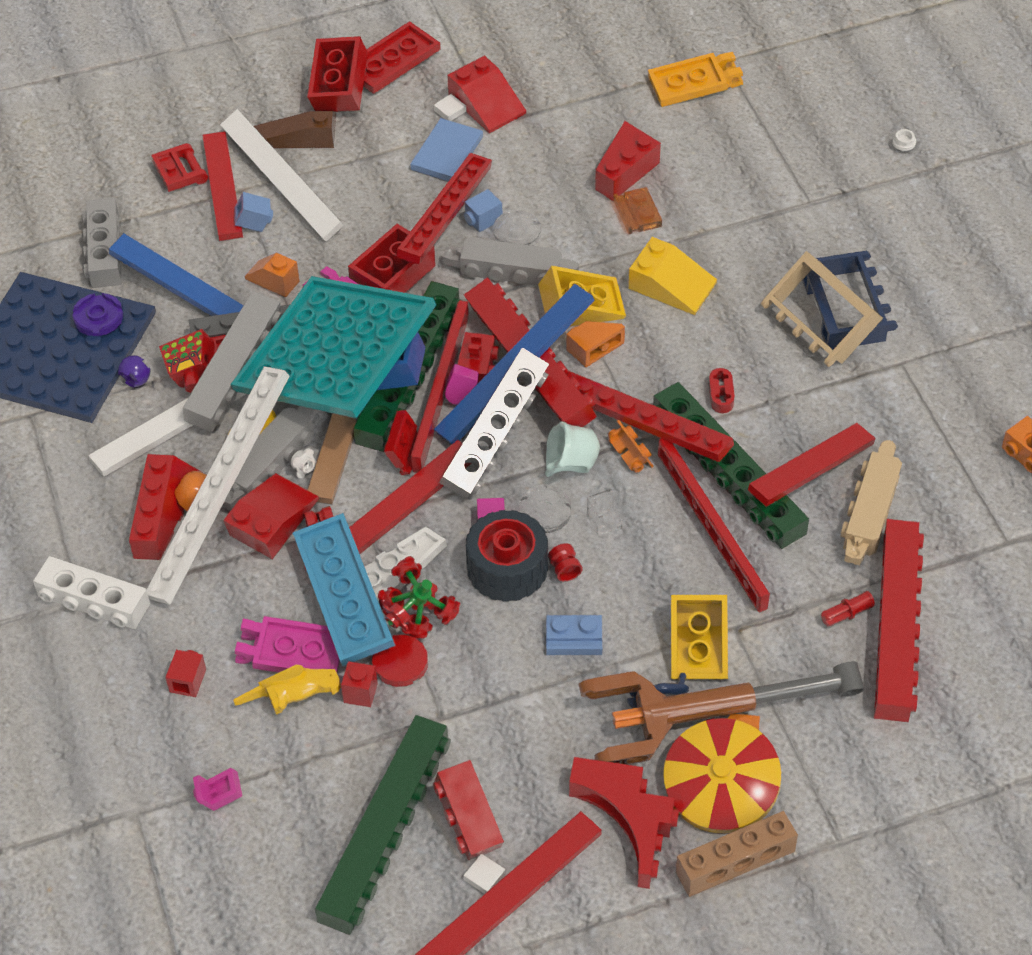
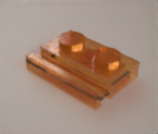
(638, 210)

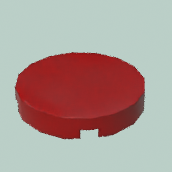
(402, 662)

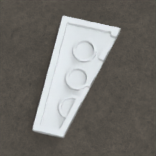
(421, 546)

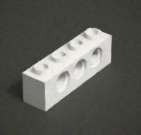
(81, 583)

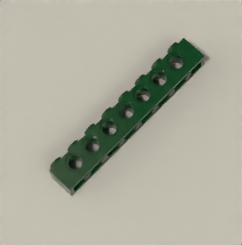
(379, 413)
(737, 472)

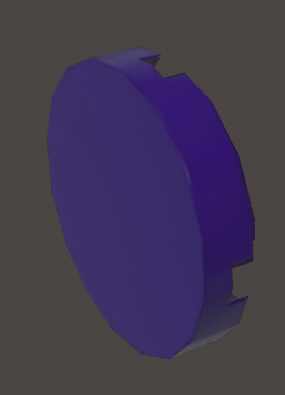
(97, 314)

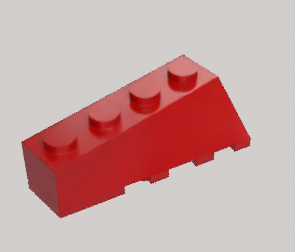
(157, 506)

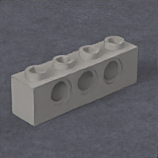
(100, 235)

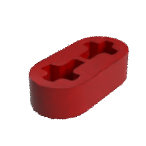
(725, 390)

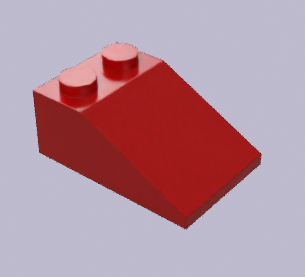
(485, 94)
(269, 514)

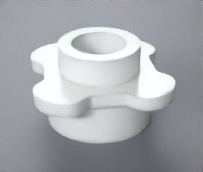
(303, 462)

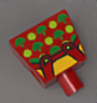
(188, 358)

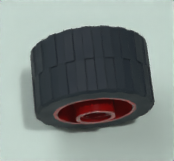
(507, 555)

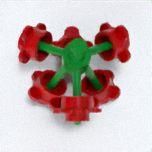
(421, 596)

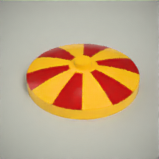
(722, 775)

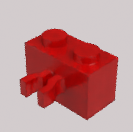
(478, 353)

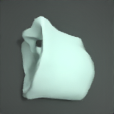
(571, 449)

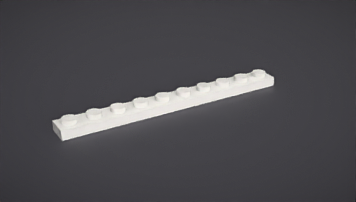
(216, 485)

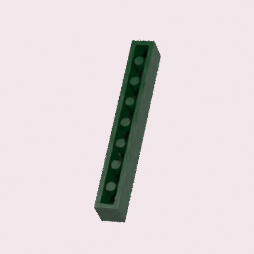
(382, 825)

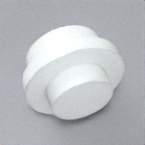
(904, 140)

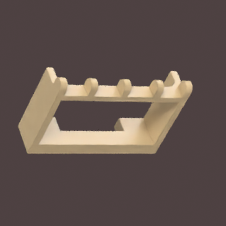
(789, 283)

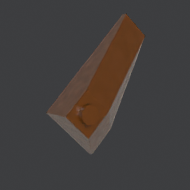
(302, 130)

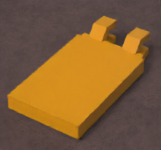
(695, 77)

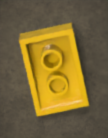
(670, 277)
(604, 289)
(699, 636)

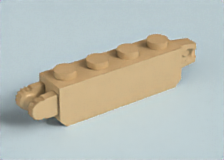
(872, 503)

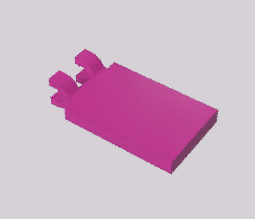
(286, 643)

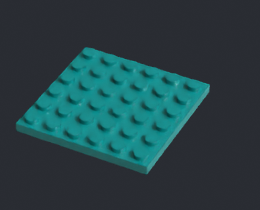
(337, 344)

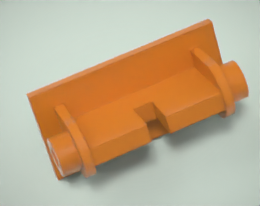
(624, 439)

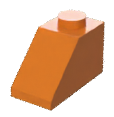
(275, 274)
(594, 340)

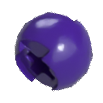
(134, 371)

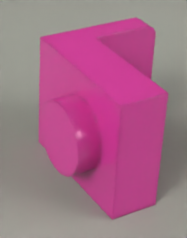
(217, 790)

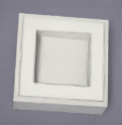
(450, 108)
(484, 874)

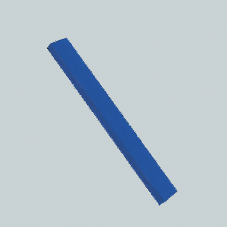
(535, 341)

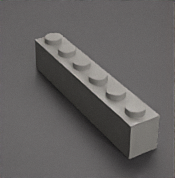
(213, 391)

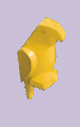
(292, 686)

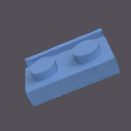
(574, 634)

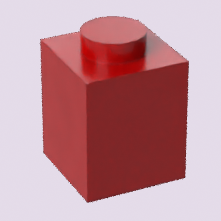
(186, 673)
(359, 684)

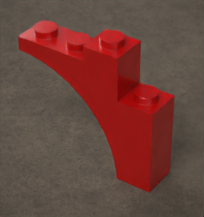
(623, 796)

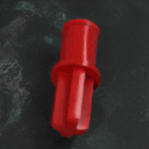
(848, 608)

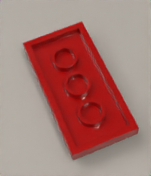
(397, 55)

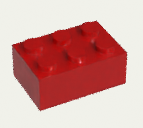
(337, 74)
(382, 269)

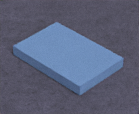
(446, 149)

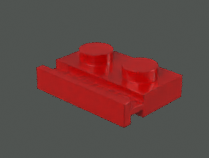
(401, 442)

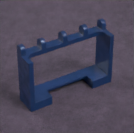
(840, 265)

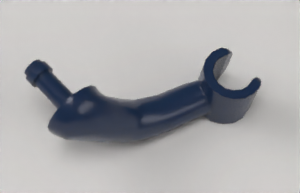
(664, 688)

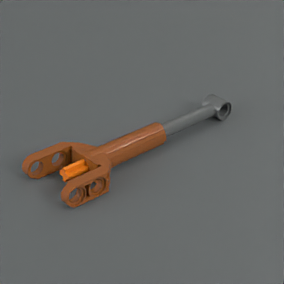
(660, 712)

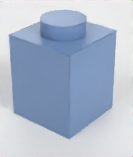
(482, 210)
(253, 212)

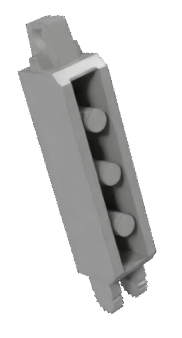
(505, 260)
(273, 450)

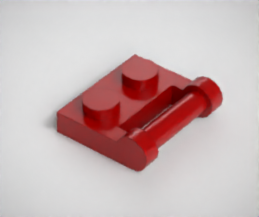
(173, 171)

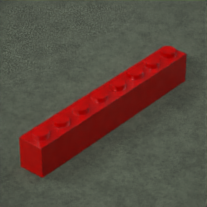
(501, 319)
(897, 621)

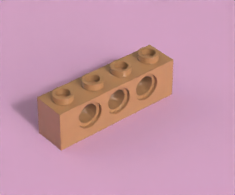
(736, 853)

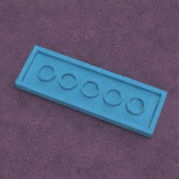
(343, 589)

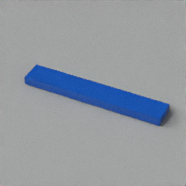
(173, 277)

